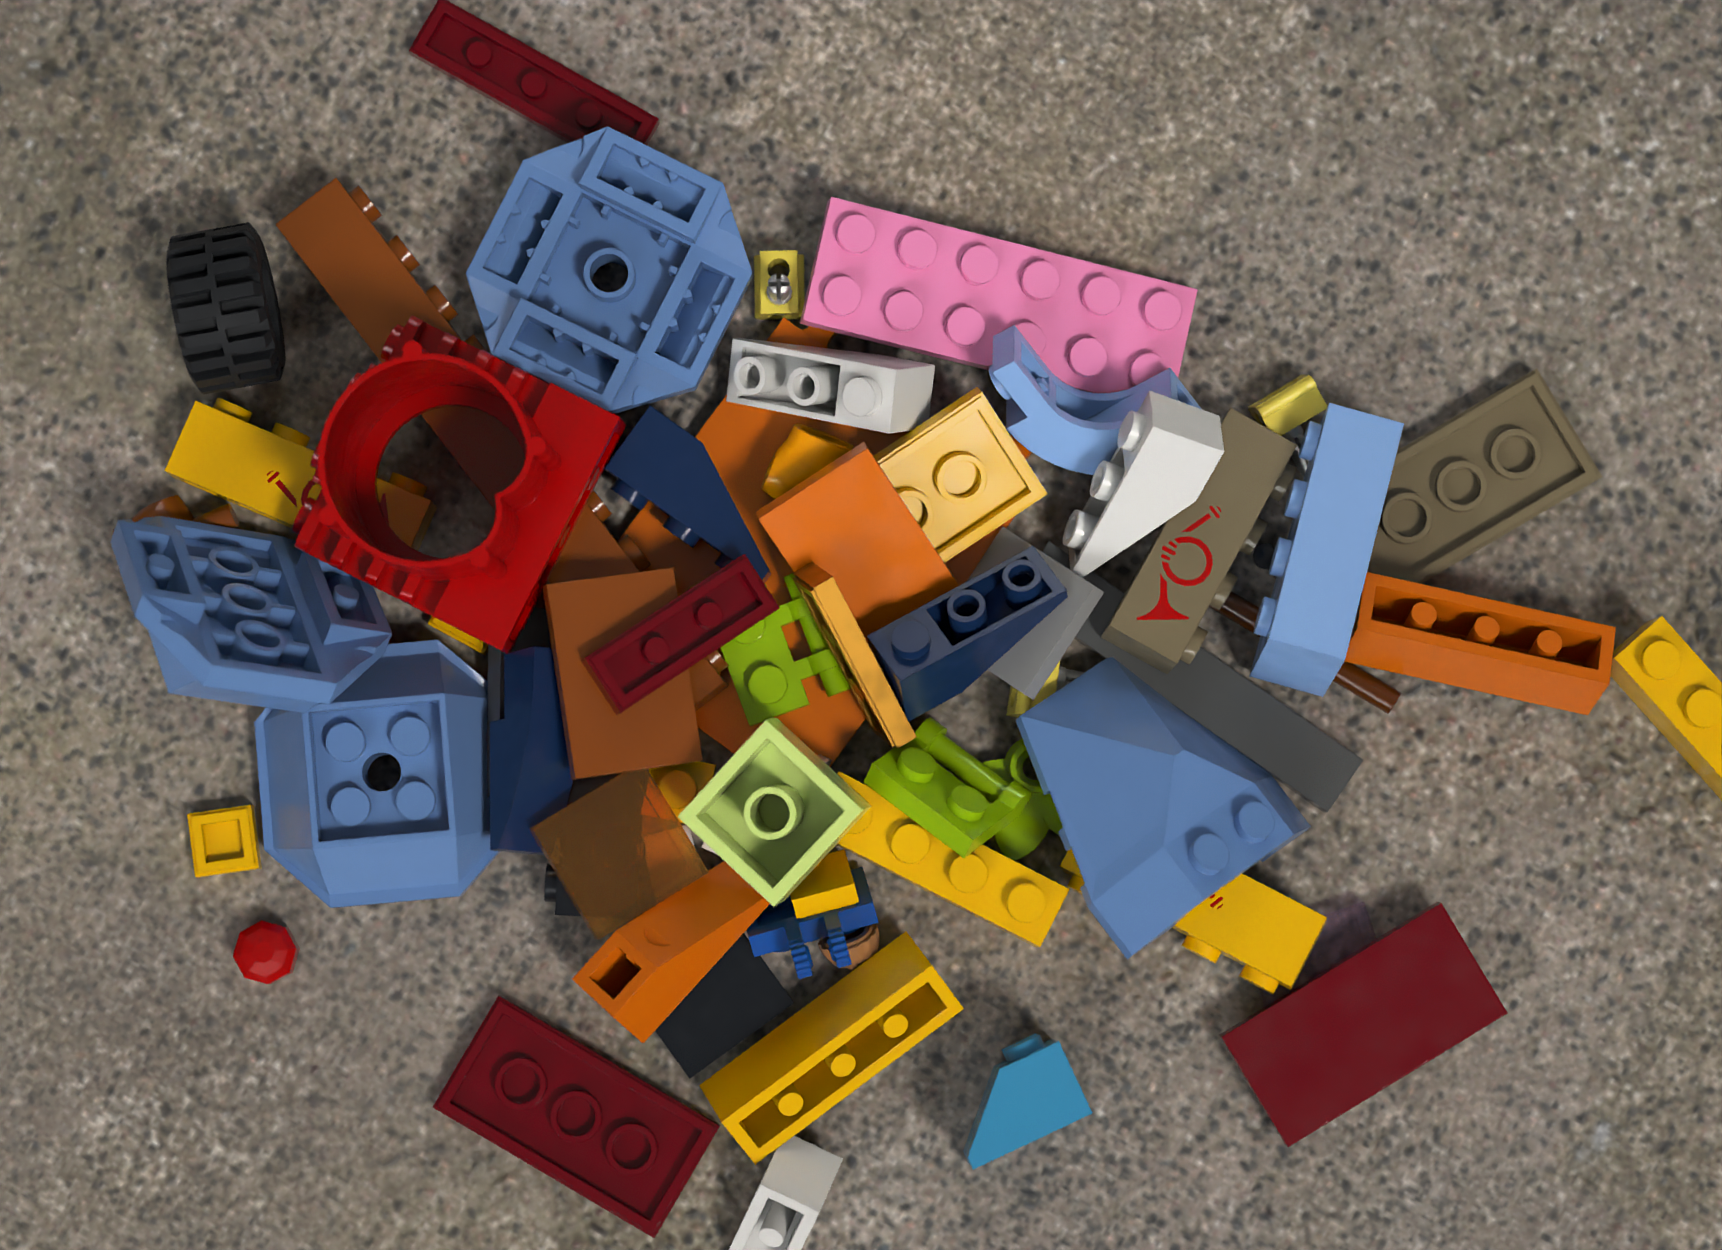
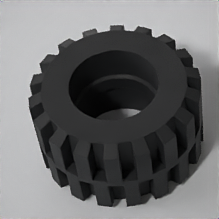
(225, 308)

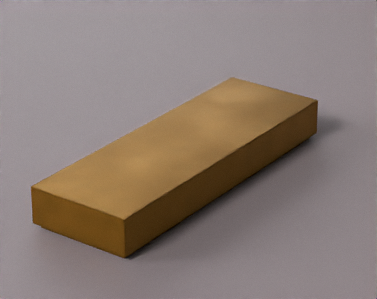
(853, 655)

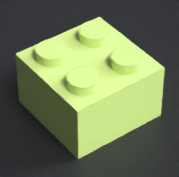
(774, 811)

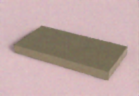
(1478, 480)

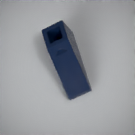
(678, 477)
(965, 631)

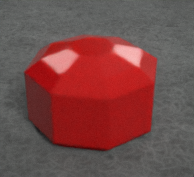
(266, 952)

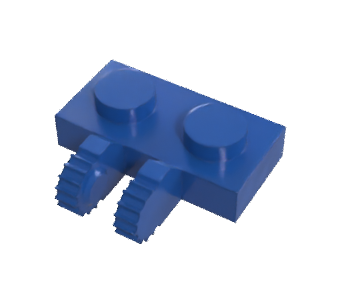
(781, 931)

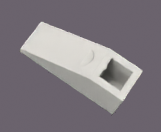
(831, 384)
(1153, 475)

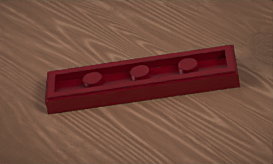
(523, 78)

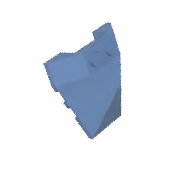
(1149, 801)

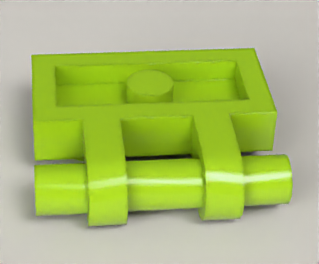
(764, 667)

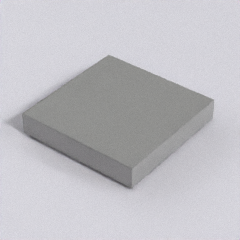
(1040, 650)

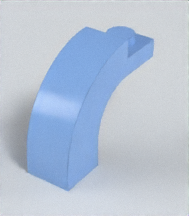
(1059, 421)

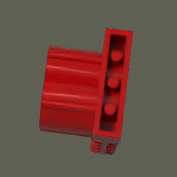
(500, 580)

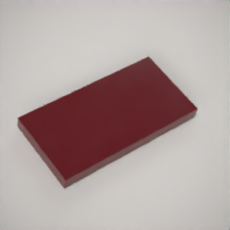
(1363, 1024)
(576, 1116)

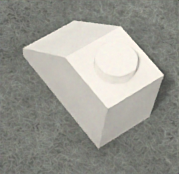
(788, 1198)

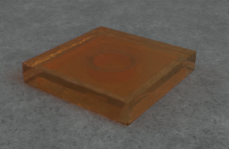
(618, 851)

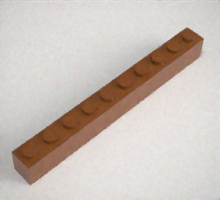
(378, 291)

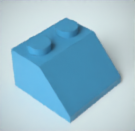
(1025, 1100)

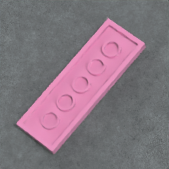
(956, 289)

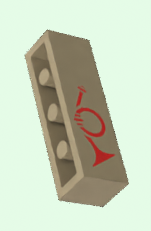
(1197, 546)

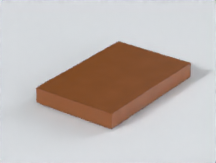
(651, 732)

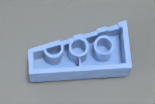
(1327, 549)

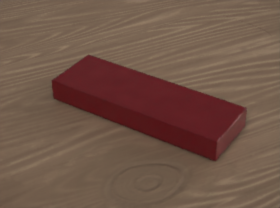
(680, 634)

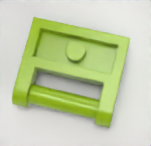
(940, 800)

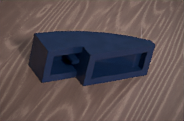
(527, 752)

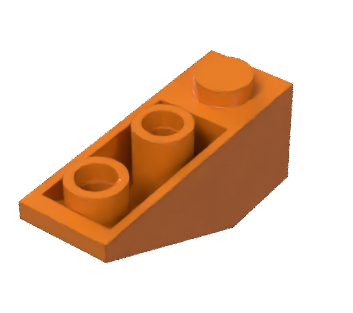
(669, 949)

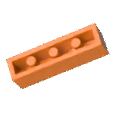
(1481, 644)

